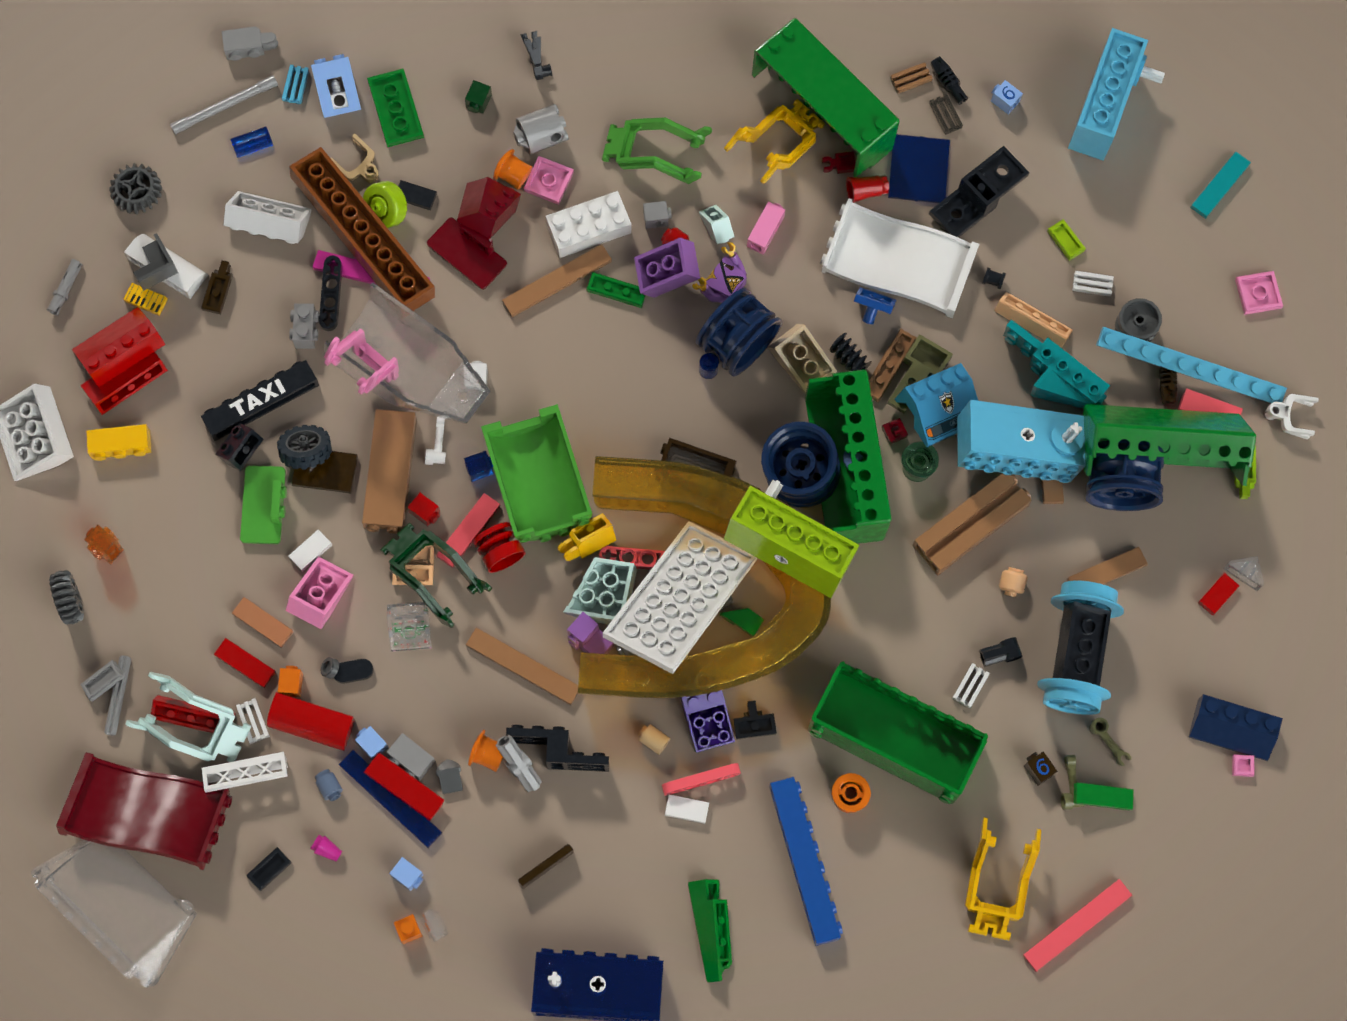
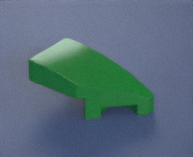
(744, 619)

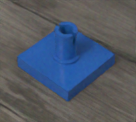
(874, 302)

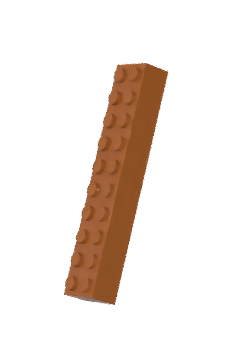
(361, 229)

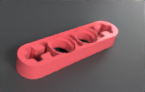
(637, 554)
(701, 779)

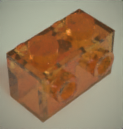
(103, 544)

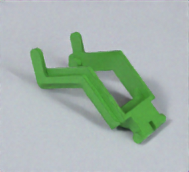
(622, 142)

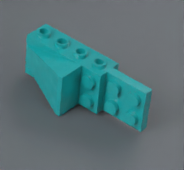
(1062, 376)

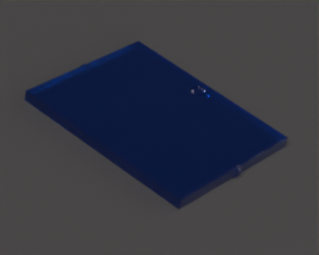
(919, 169)

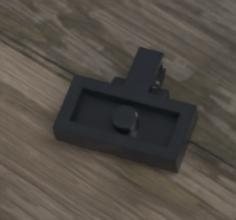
(754, 723)

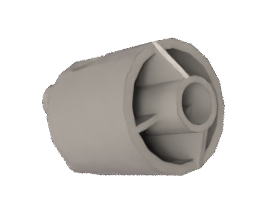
(540, 129)

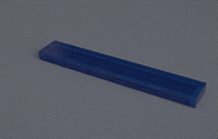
(407, 816)

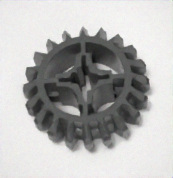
(138, 198)
(66, 597)

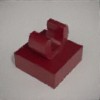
(894, 431)

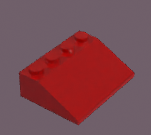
(118, 346)

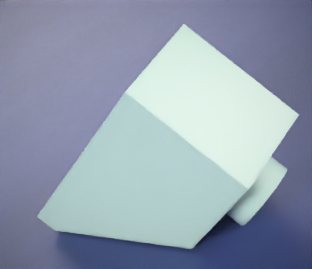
(717, 224)

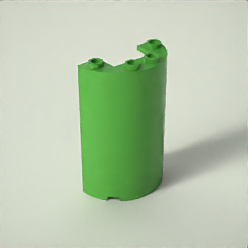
(538, 476)

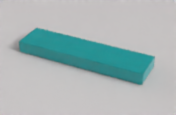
(1220, 185)

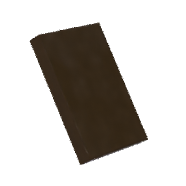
(333, 475)

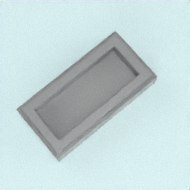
(102, 680)

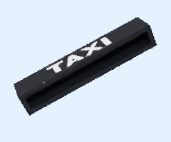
(260, 400)

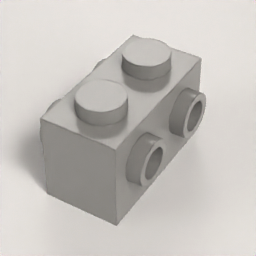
(304, 326)

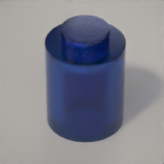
(708, 365)

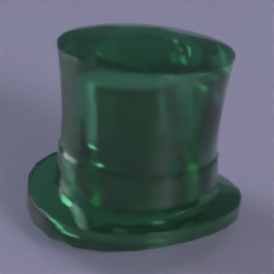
(919, 461)

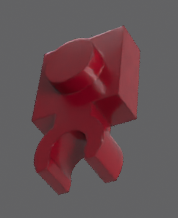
(843, 162)

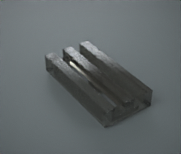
(939, 100)

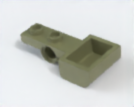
(924, 361)

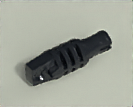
(948, 79)

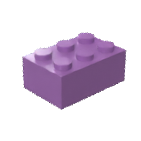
(667, 267)

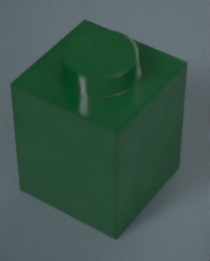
(478, 97)

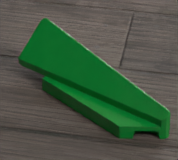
(712, 927)

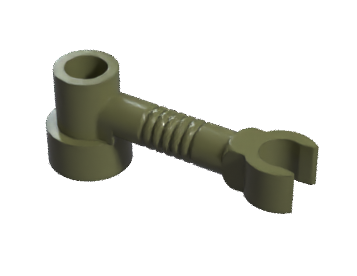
(1102, 732)
(1067, 799)

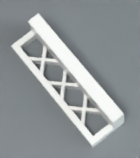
(243, 769)

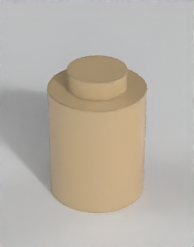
(653, 738)

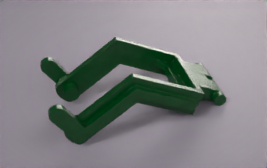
(408, 547)

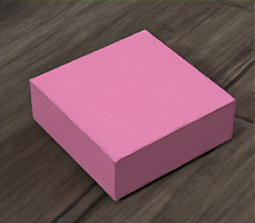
(1243, 765)

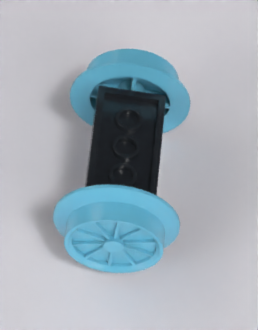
(1081, 647)

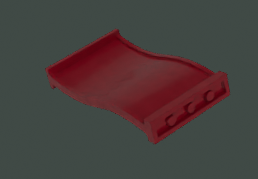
(144, 811)

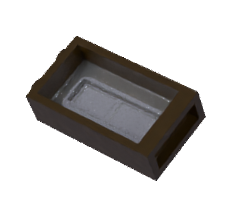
(685, 453)

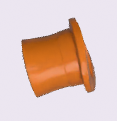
(512, 170)
(485, 752)
(851, 793)

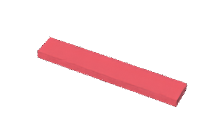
(1077, 925)

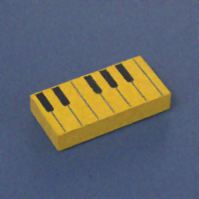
(146, 299)

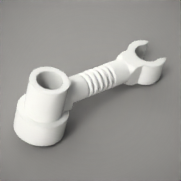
(436, 455)

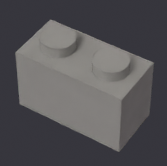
(410, 757)

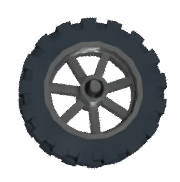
(304, 447)

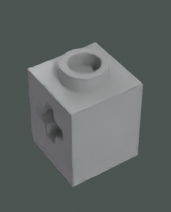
(656, 214)

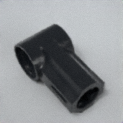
(1006, 650)

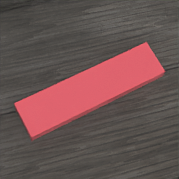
(471, 526)

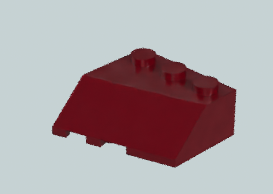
(487, 206)

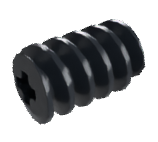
(848, 354)

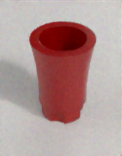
(866, 187)

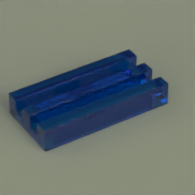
(252, 145)

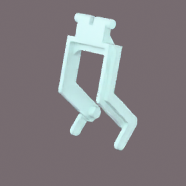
(223, 738)

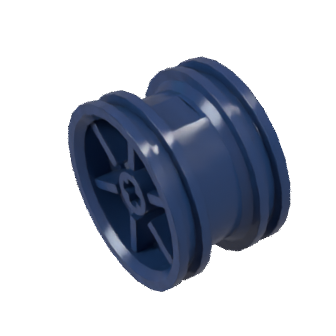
(790, 438)

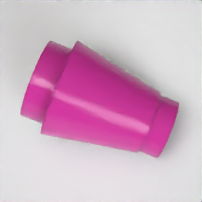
(326, 848)

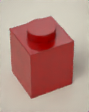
(424, 509)

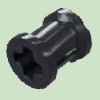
(994, 278)

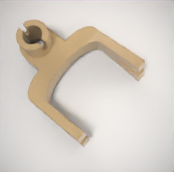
(364, 167)

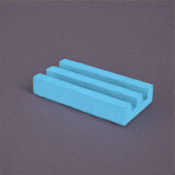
(298, 70)

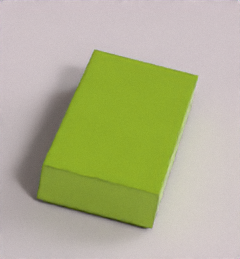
(1066, 239)

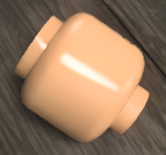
(1013, 581)

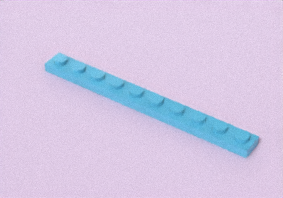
(1190, 366)

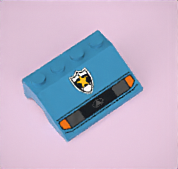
(938, 402)

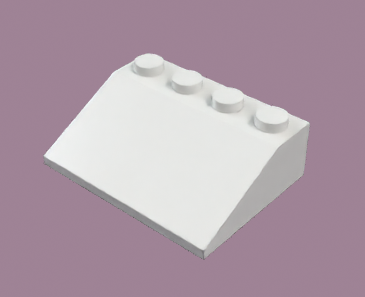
(33, 432)

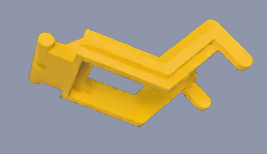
(794, 118)
(992, 915)

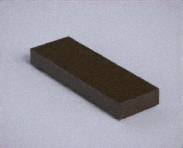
(545, 866)

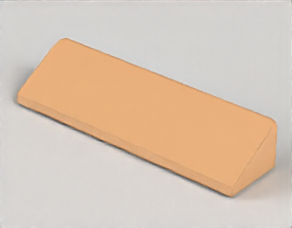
(1032, 319)

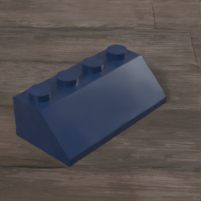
(1235, 727)

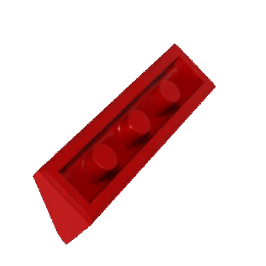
(184, 714)
(404, 786)

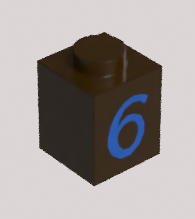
(1040, 767)

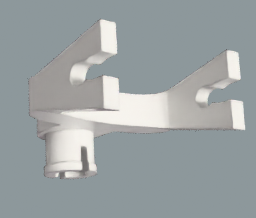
(1283, 410)

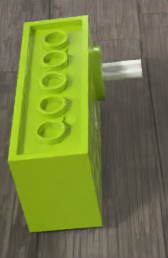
(790, 540)

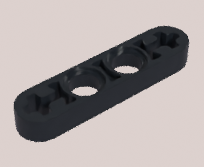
(330, 293)

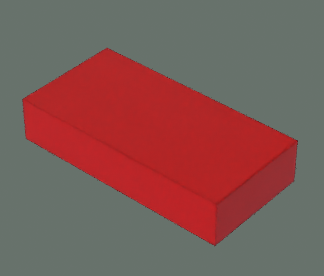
(1218, 594)

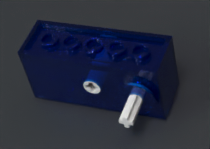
(567, 990)

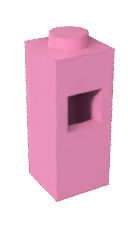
(766, 227)

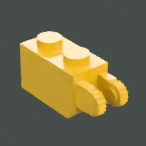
(588, 538)

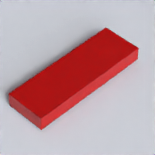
(244, 663)

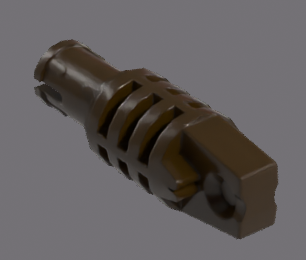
(1168, 385)

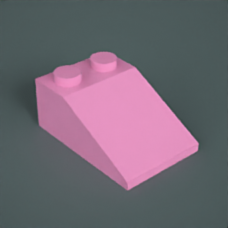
(318, 592)

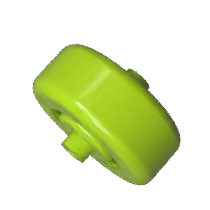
(387, 202)

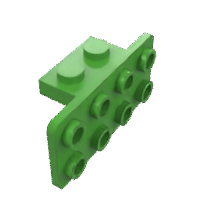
(263, 504)

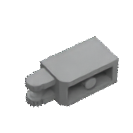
(247, 43)

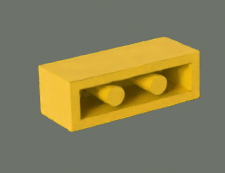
(118, 442)

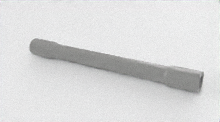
(260, 87)

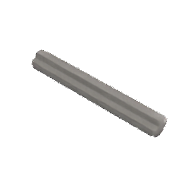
(117, 698)

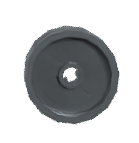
(1139, 319)

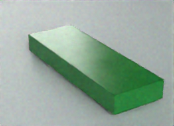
(615, 290)
(1103, 796)

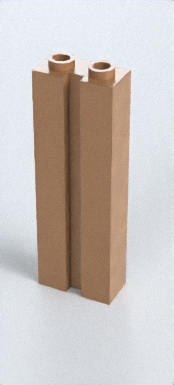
(389, 471)
(972, 522)

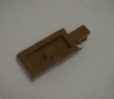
(217, 289)

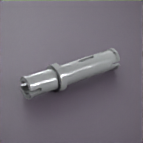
(61, 294)

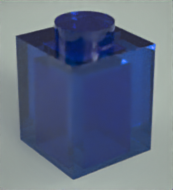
(479, 466)

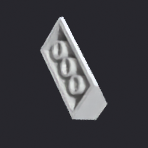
(266, 217)

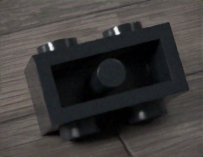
(239, 446)

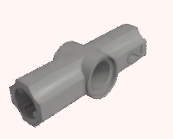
(518, 763)

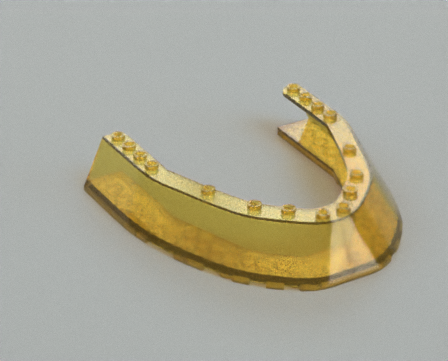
(710, 502)

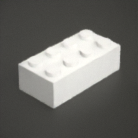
(588, 224)

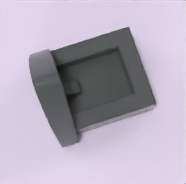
(449, 776)

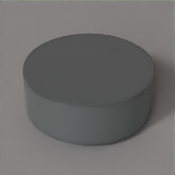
(329, 667)

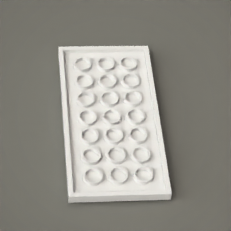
(679, 597)

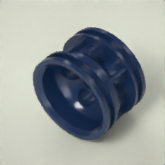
(739, 331)
(1123, 482)

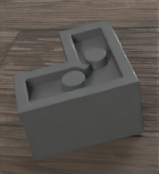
(160, 266)

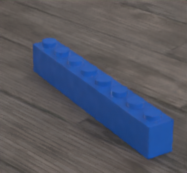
(805, 862)

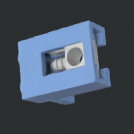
(335, 68)

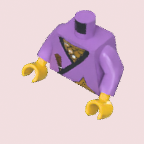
(725, 278)

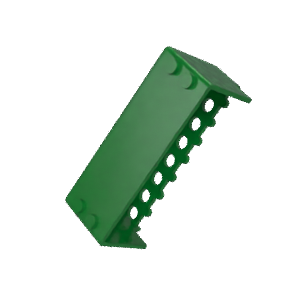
(830, 91)
(846, 412)
(1184, 435)
(897, 733)

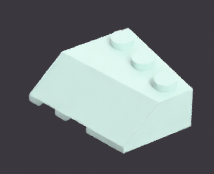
(603, 590)

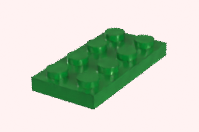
(395, 107)

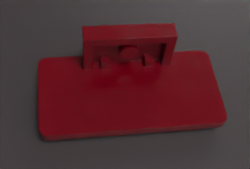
(467, 252)

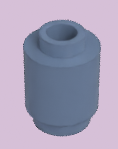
(328, 785)

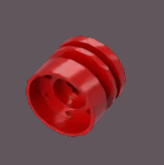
(498, 547)

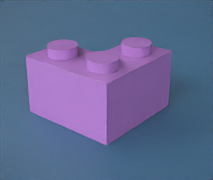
(585, 635)

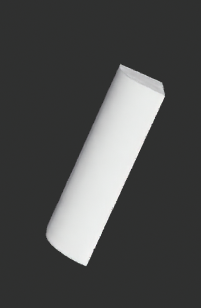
(185, 281)

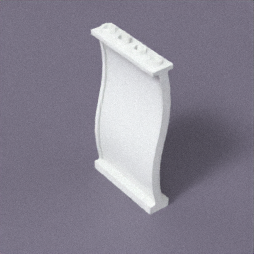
(899, 257)

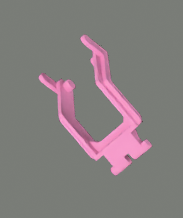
(383, 369)

